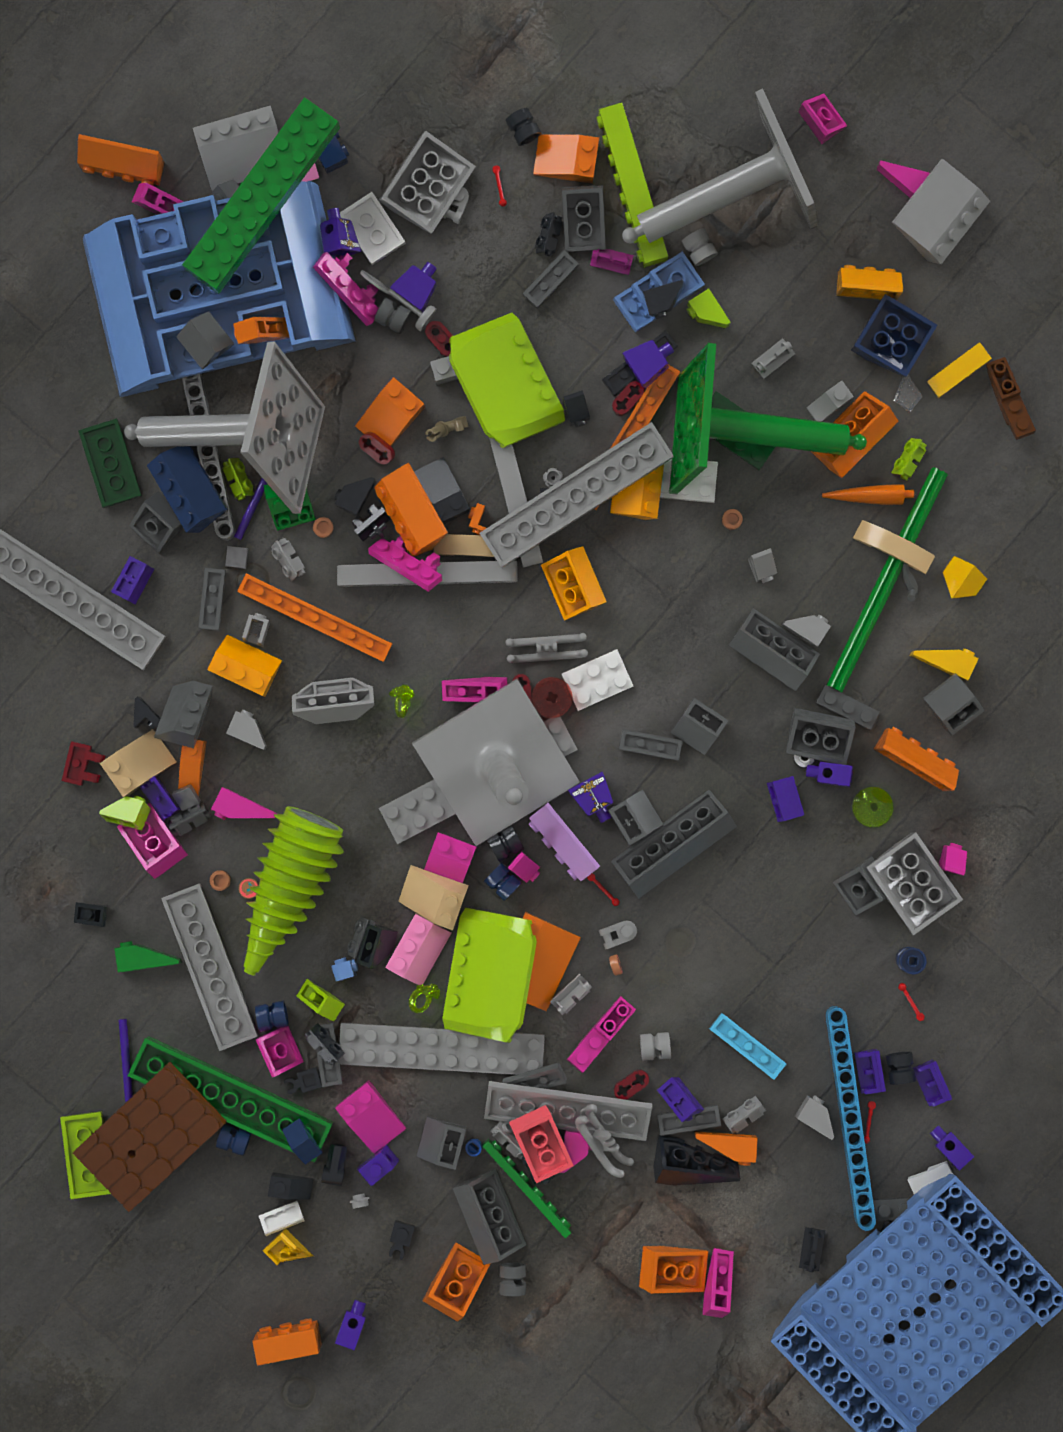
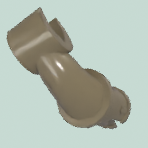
(442, 428)

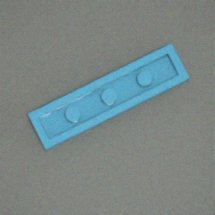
(747, 1046)

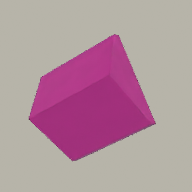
(822, 117)
(279, 1050)

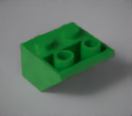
(282, 515)

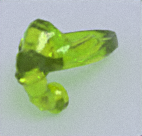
(405, 693)
(429, 990)

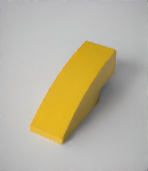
(959, 370)

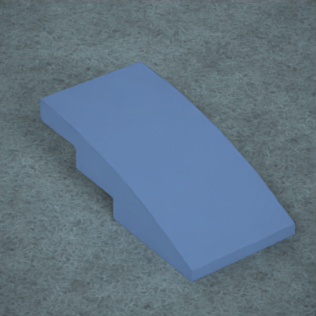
(632, 301)

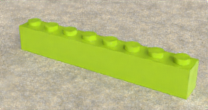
(630, 178)

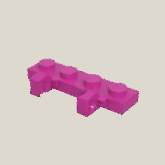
(357, 298)
(395, 556)

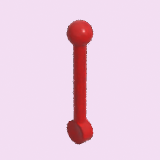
(496, 170)
(615, 901)
(919, 1016)
(871, 1105)

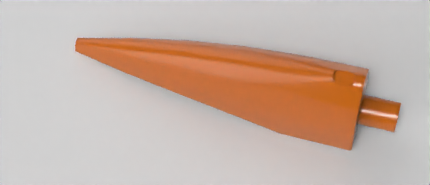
(873, 494)

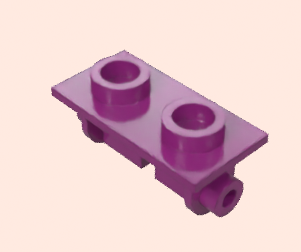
(612, 260)

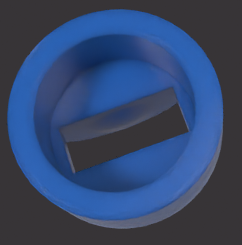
(471, 1149)

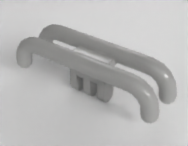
(546, 648)
(601, 1141)

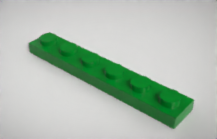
(533, 1194)

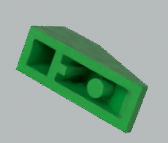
(138, 957)

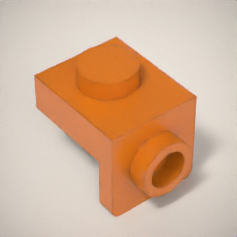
(475, 516)

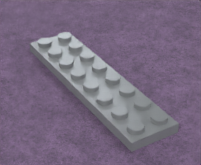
(209, 967)
(618, 1116)

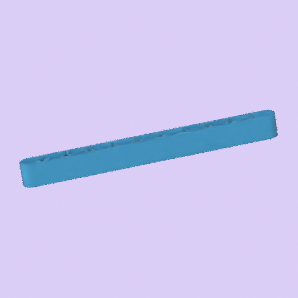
(854, 1127)

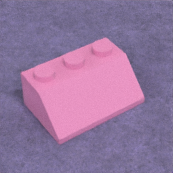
(418, 950)

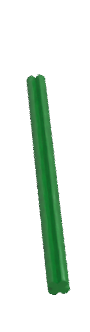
(885, 582)

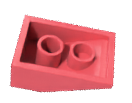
(541, 1143)

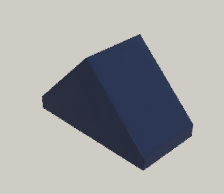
(301, 1141)

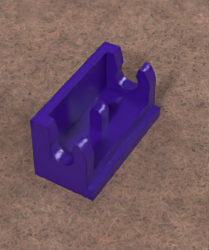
(132, 580)
(160, 798)
(785, 799)
(870, 1071)
(932, 1083)
(680, 1099)

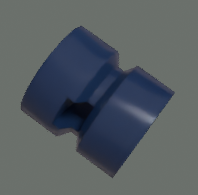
(502, 881)
(911, 960)
(271, 1016)
(233, 1139)

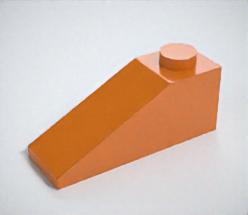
(260, 330)
(192, 765)
(735, 1146)

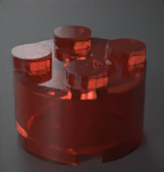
(556, 687)

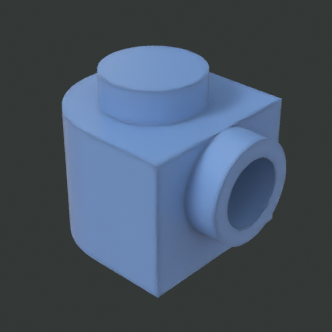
(344, 969)

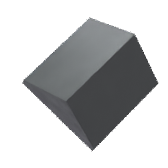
(204, 339)

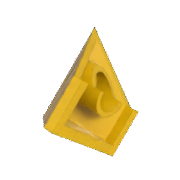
(963, 578)
(285, 1248)

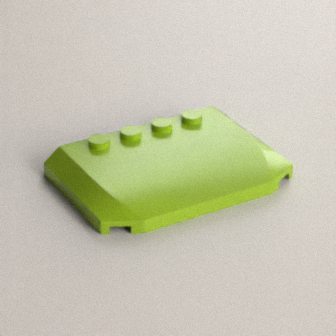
(505, 381)
(489, 975)

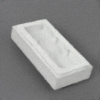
(281, 1218)

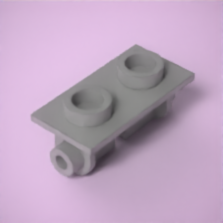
(773, 358)
(291, 567)
(564, 1000)
(750, 1109)
(504, 1133)

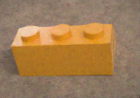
(869, 283)
(640, 498)
(573, 583)
(245, 665)

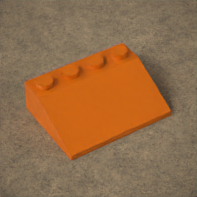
(918, 760)
(550, 961)

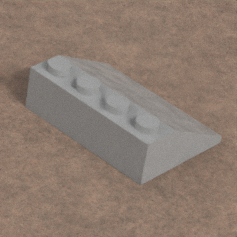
(235, 144)
(427, 183)
(940, 212)
(914, 883)

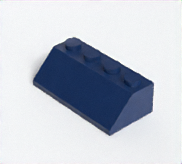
(187, 488)

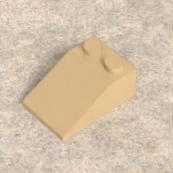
(138, 763)
(433, 896)

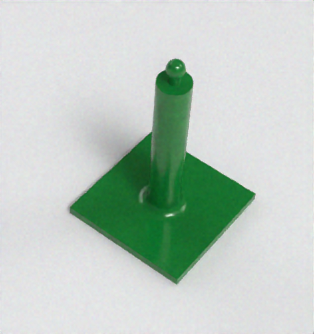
(699, 421)

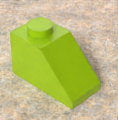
(707, 310)
(127, 812)
(320, 1000)

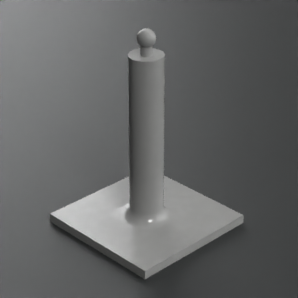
(730, 187)
(274, 437)
(496, 762)

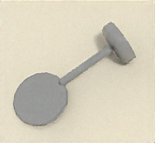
(424, 317)

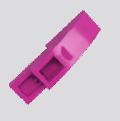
(601, 1034)

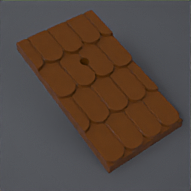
(149, 1136)

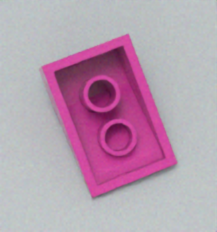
(154, 844)
(450, 857)
(370, 1117)

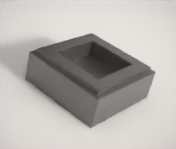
(236, 557)
(186, 797)

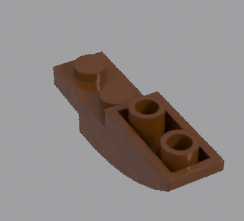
(1009, 398)

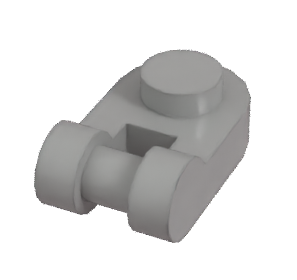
(459, 202)
(625, 930)

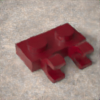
(77, 764)

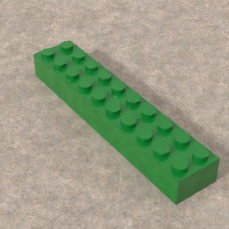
(261, 195)
(231, 1096)

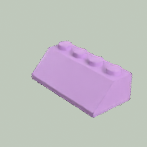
(564, 842)

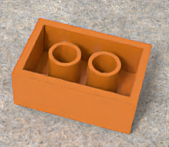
(287, 1342)

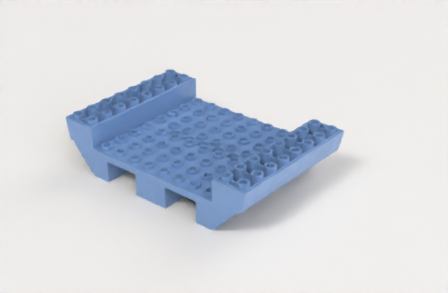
(141, 263)
(840, 1326)

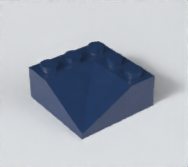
(894, 336)

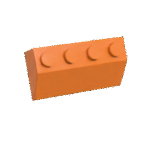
(119, 160)
(864, 417)
(410, 510)

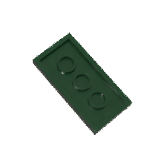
(751, 453)
(110, 463)

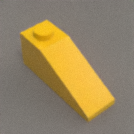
(949, 661)

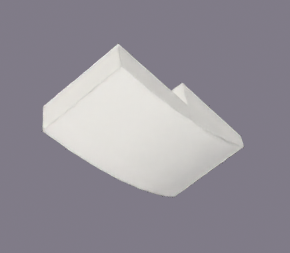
(932, 1174)

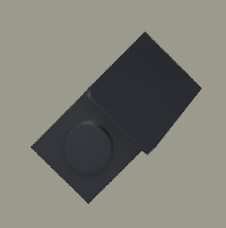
(142, 712)
(90, 914)

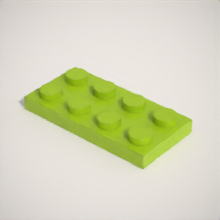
(74, 1132)

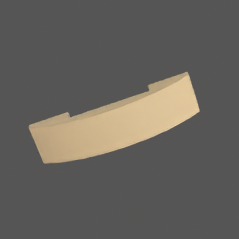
(463, 546)
(894, 546)

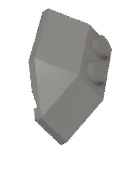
(333, 701)

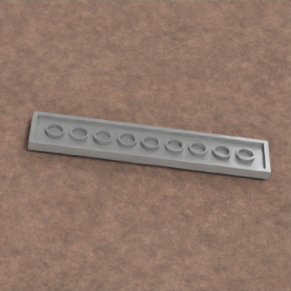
(576, 495)
(77, 602)
(428, 805)
(438, 1049)

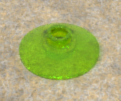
(862, 804)

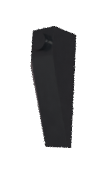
(688, 1165)

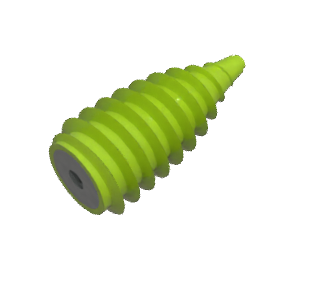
(289, 878)

